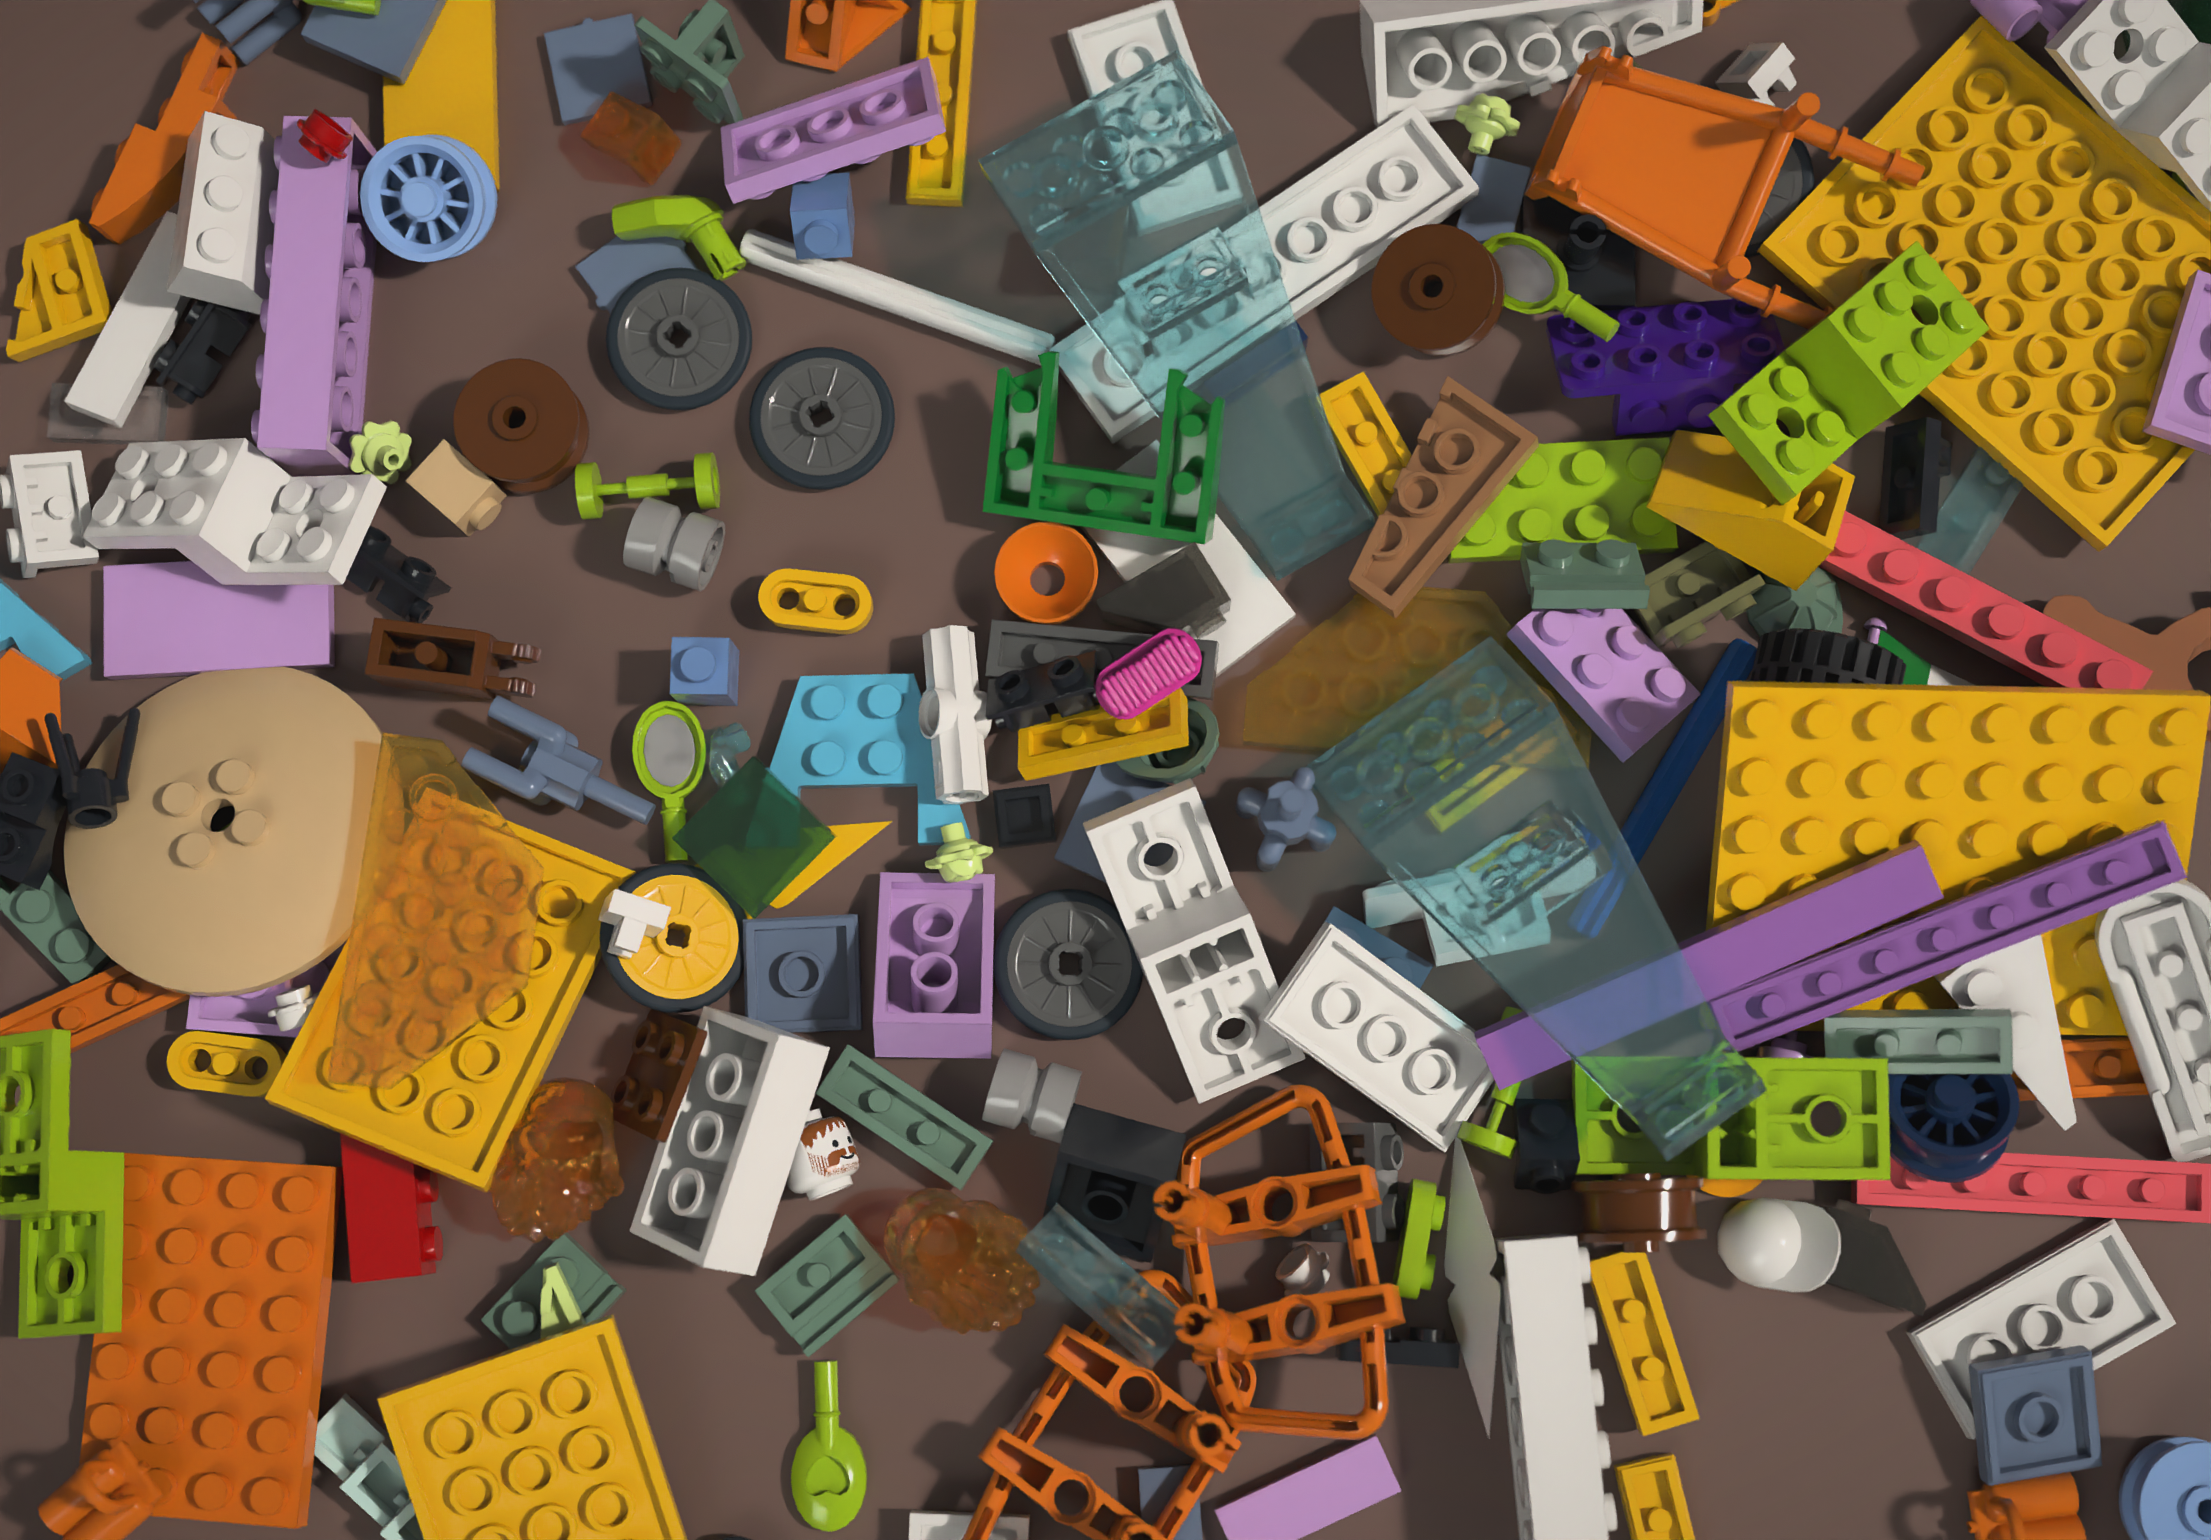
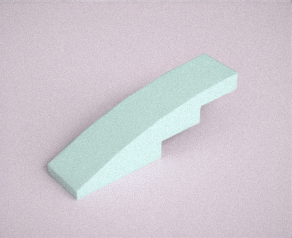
(367, 1464)

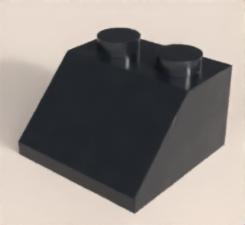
(1110, 1175)

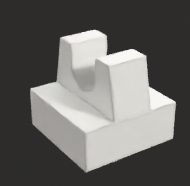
(1757, 70)
(632, 919)

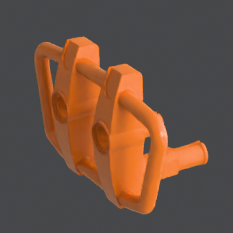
(1268, 1329)
(1167, 1416)

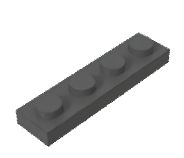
(1031, 644)

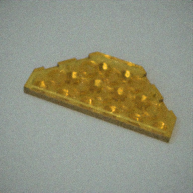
(1370, 661)
(436, 917)

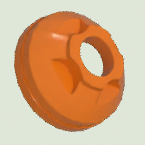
(1046, 545)

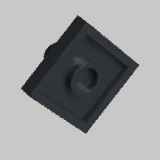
(1595, 259)

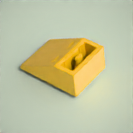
(1723, 501)

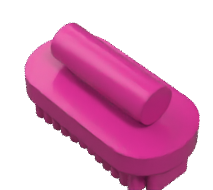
(1148, 673)

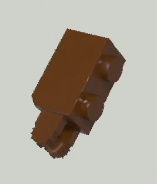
(445, 660)

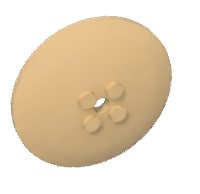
(271, 888)

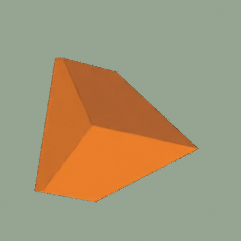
(835, 31)
(26, 696)

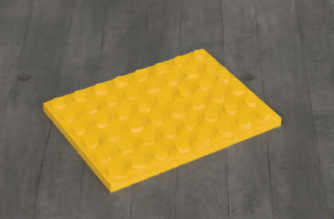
(2057, 244)
(1970, 773)

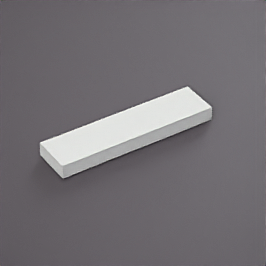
(131, 336)

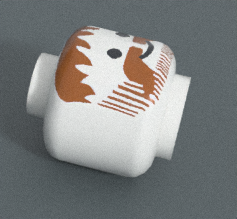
(823, 1157)

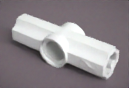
(954, 715)

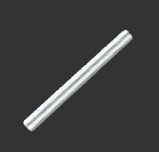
(897, 297)

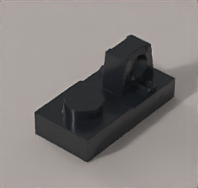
(1911, 477)
(1422, 1348)

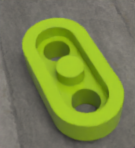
(1423, 1213)

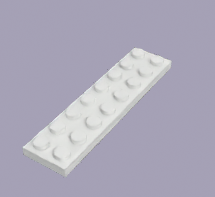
(1322, 238)

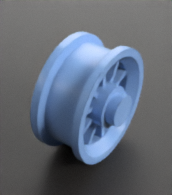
(428, 197)
(2168, 1491)

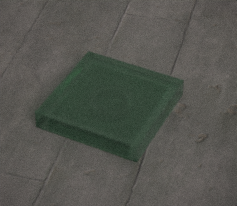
(754, 837)

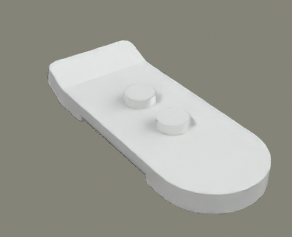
(2161, 981)

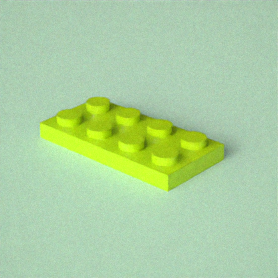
(1576, 497)

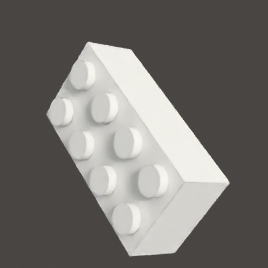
(730, 1144)

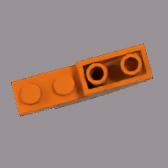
(152, 162)

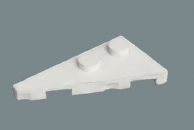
(2020, 982)

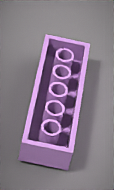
(315, 307)

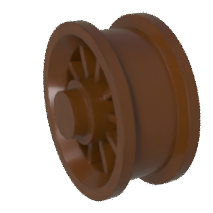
(1438, 290)
(521, 425)
(1638, 1210)

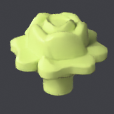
(1487, 121)
(380, 451)
(958, 857)

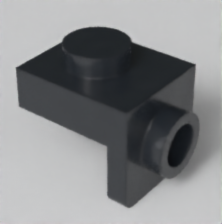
(1546, 1144)

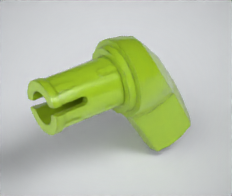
(682, 218)

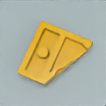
(59, 292)

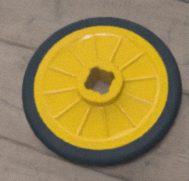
(712, 951)

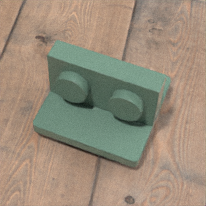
(697, 59)

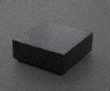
(1024, 816)

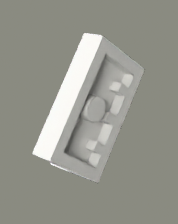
(48, 511)

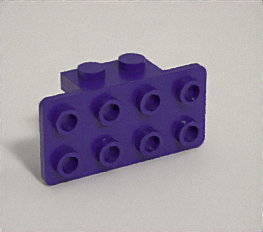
(1665, 361)

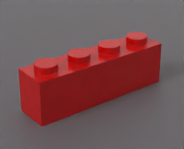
(388, 1214)

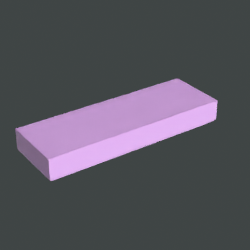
(1312, 1495)

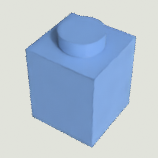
(823, 217)
(704, 671)

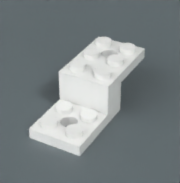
(2154, 92)
(235, 512)
(1192, 938)

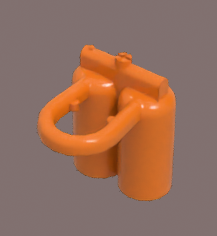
(102, 1497)
(2027, 1510)

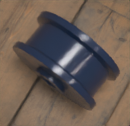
(1950, 1123)

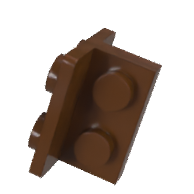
(657, 1074)

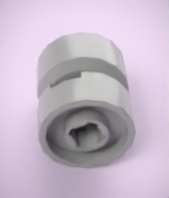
(666, 541)
(1031, 1095)

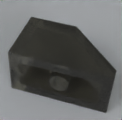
(1173, 594)
(1871, 1261)

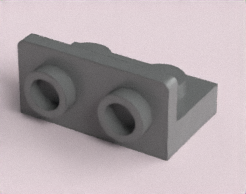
(1373, 1146)

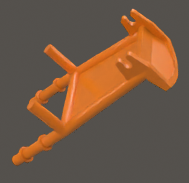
(1687, 169)

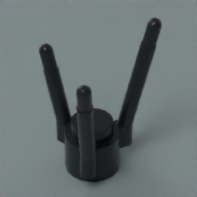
(89, 791)

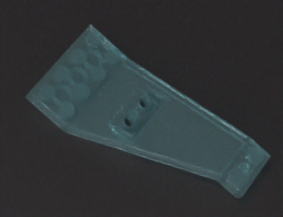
(1132, 207)
(1468, 791)

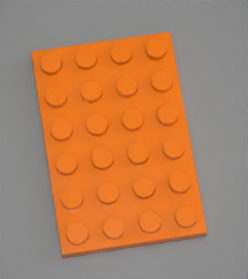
(219, 1334)

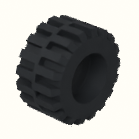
(1823, 658)

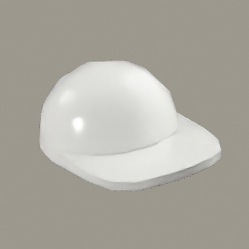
(1779, 1244)

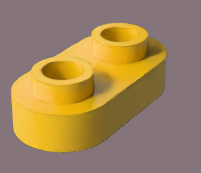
(817, 601)
(229, 1066)

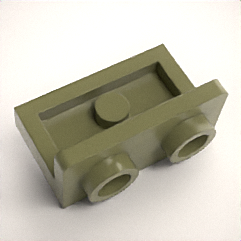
(1693, 592)

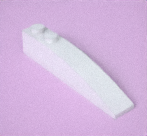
(1457, 49)

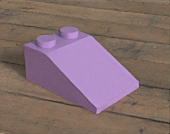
(934, 966)

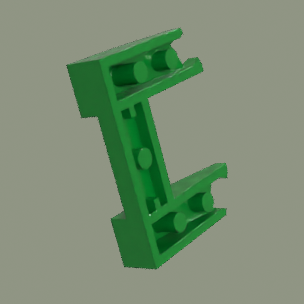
(1029, 485)

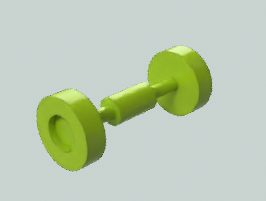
(591, 490)
(1487, 1137)

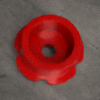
(323, 136)

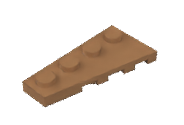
(1451, 479)

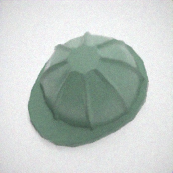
(1812, 606)
(1183, 762)

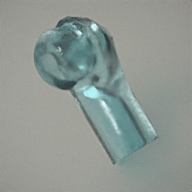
(723, 750)

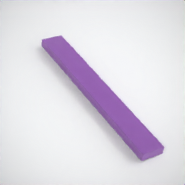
(1949, 935)
(1751, 946)

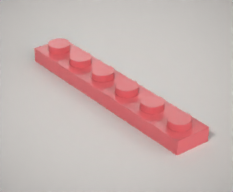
(1976, 612)
(2057, 1188)

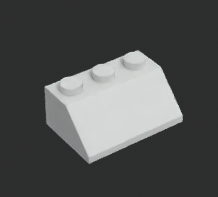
(225, 214)

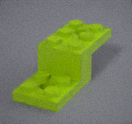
(1849, 372)
(1765, 1137)
(63, 1197)

